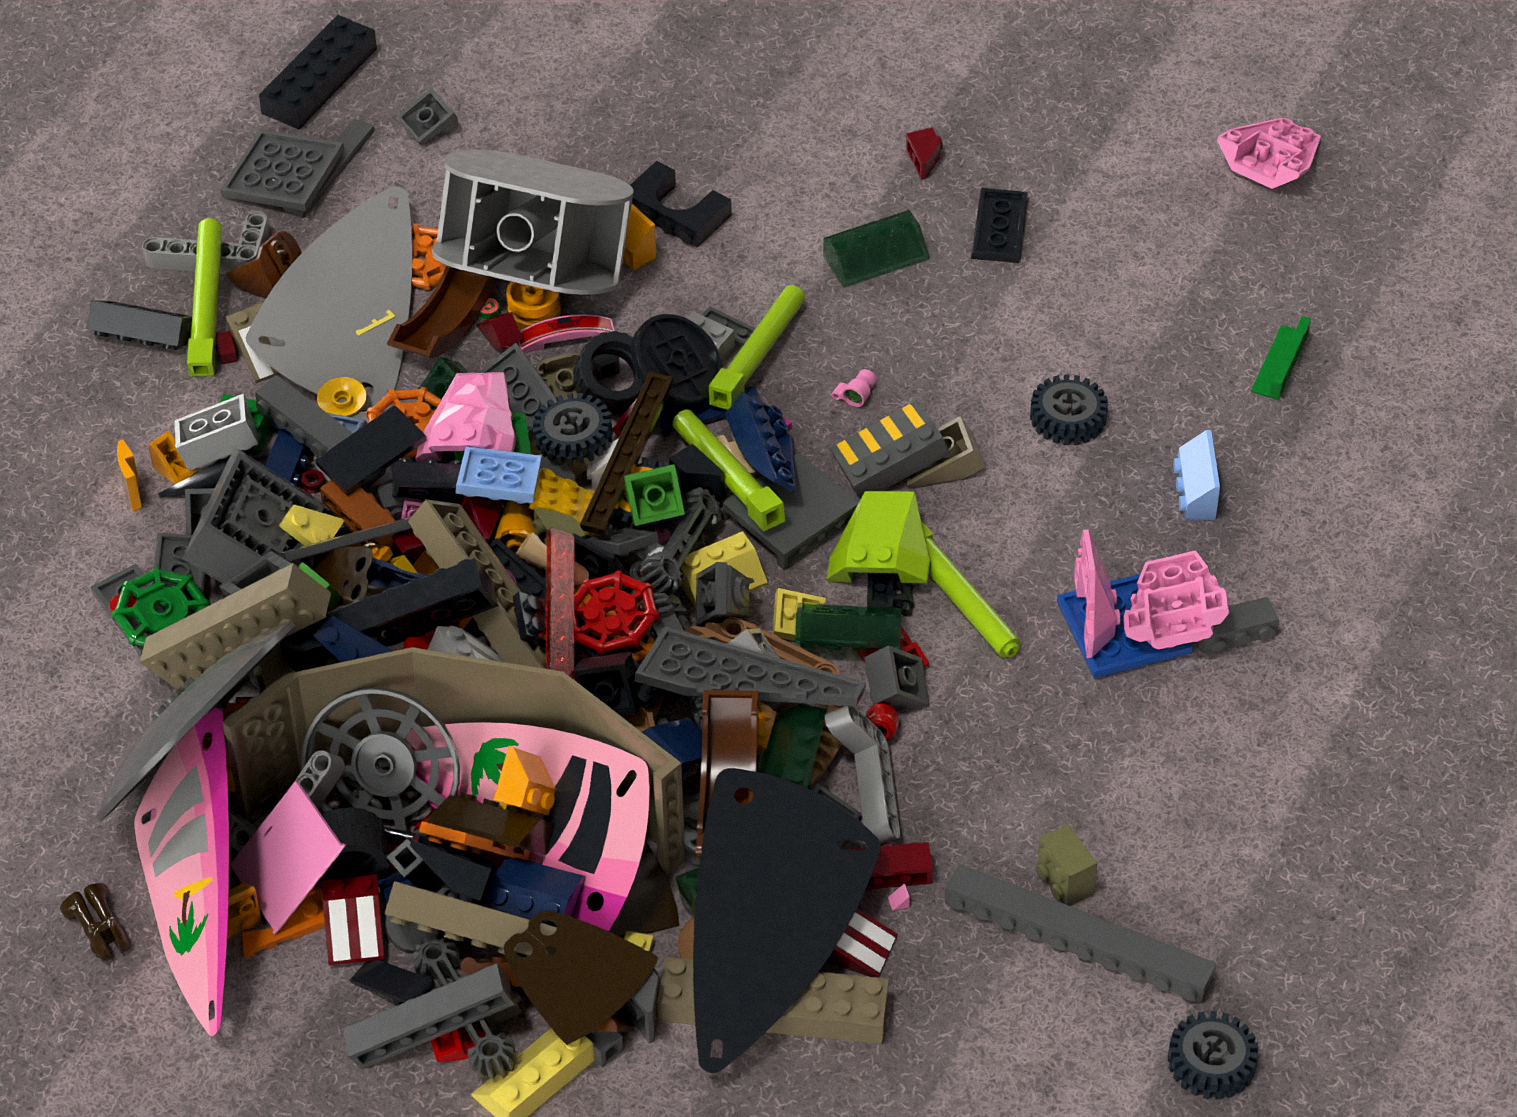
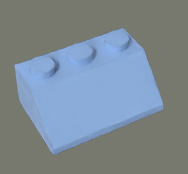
(1197, 478)

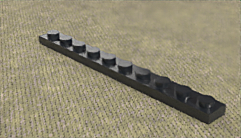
(533, 584)

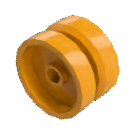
(532, 304)

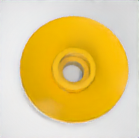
(342, 388)

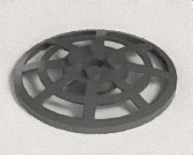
(385, 745)

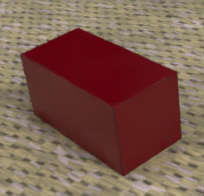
(226, 347)

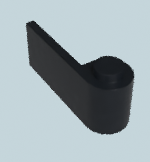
(392, 981)

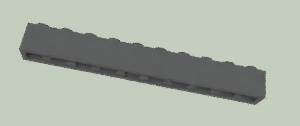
(1080, 933)

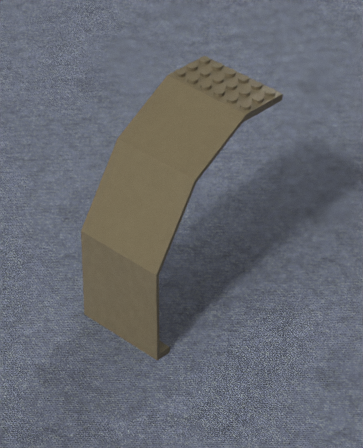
(270, 730)

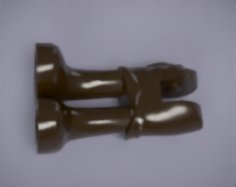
(97, 932)

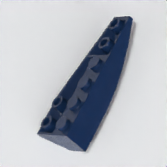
(763, 439)

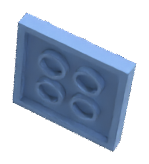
(498, 475)

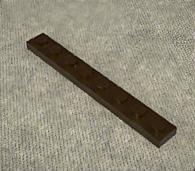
(626, 453)

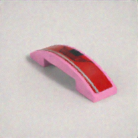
(563, 329)

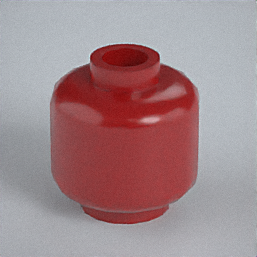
(884, 718)

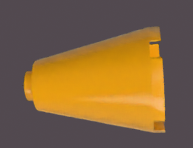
(515, 525)

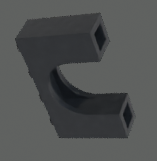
(690, 224)

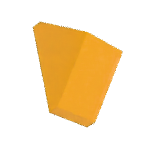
(167, 459)

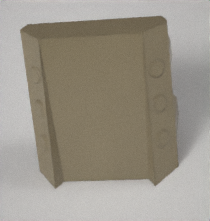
(558, 374)

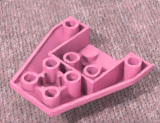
(1270, 151)

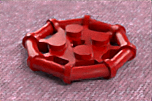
(613, 600)

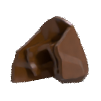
(272, 261)

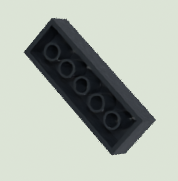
(317, 72)

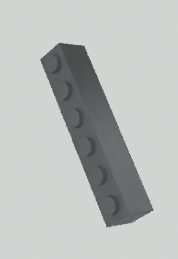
(302, 418)
(428, 1016)

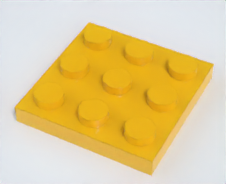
(561, 496)

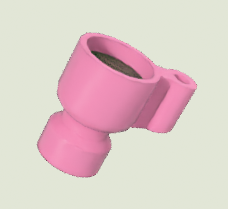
(857, 390)

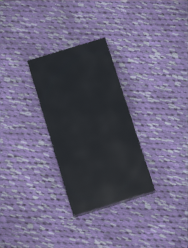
(999, 225)
(370, 450)

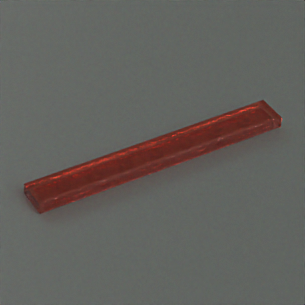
(560, 601)

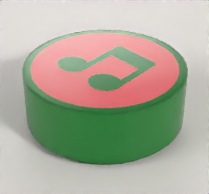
(490, 309)

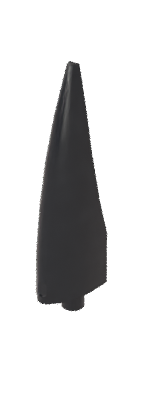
(206, 478)

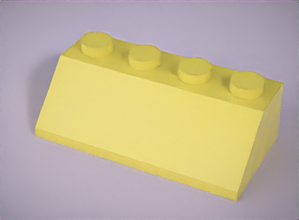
(535, 1076)

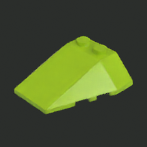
(882, 538)

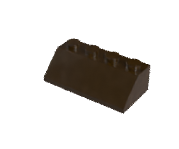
(493, 823)

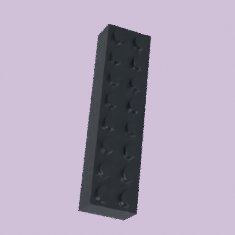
(401, 611)

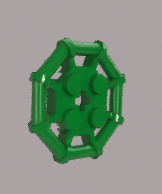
(150, 597)

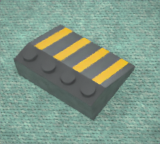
(890, 450)

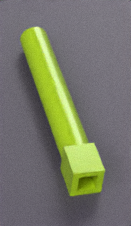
(201, 346)
(730, 382)
(762, 503)
(970, 601)

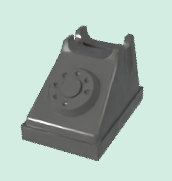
(721, 594)

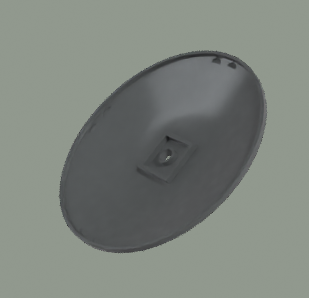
(185, 711)

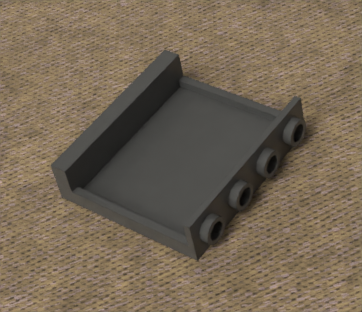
(812, 513)

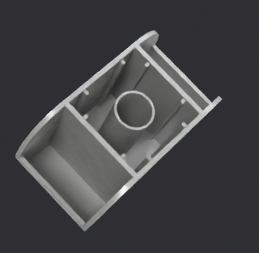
(533, 222)

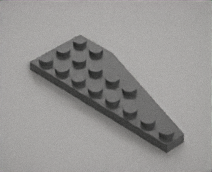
(695, 664)

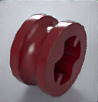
(310, 475)

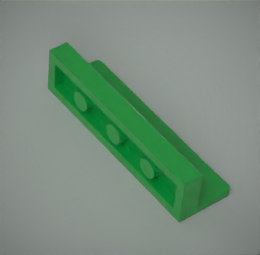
(1281, 359)

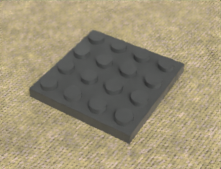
(282, 170)

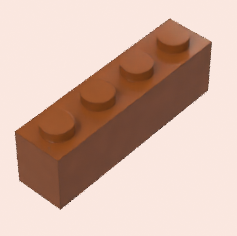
(359, 512)

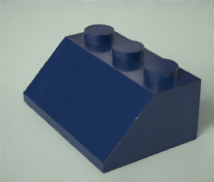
(530, 887)

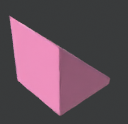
(899, 898)

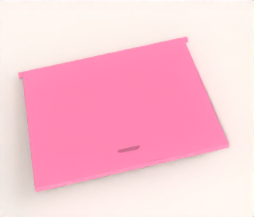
(287, 856)

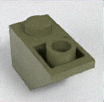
(545, 519)

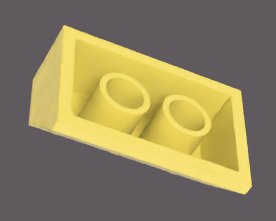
(735, 551)

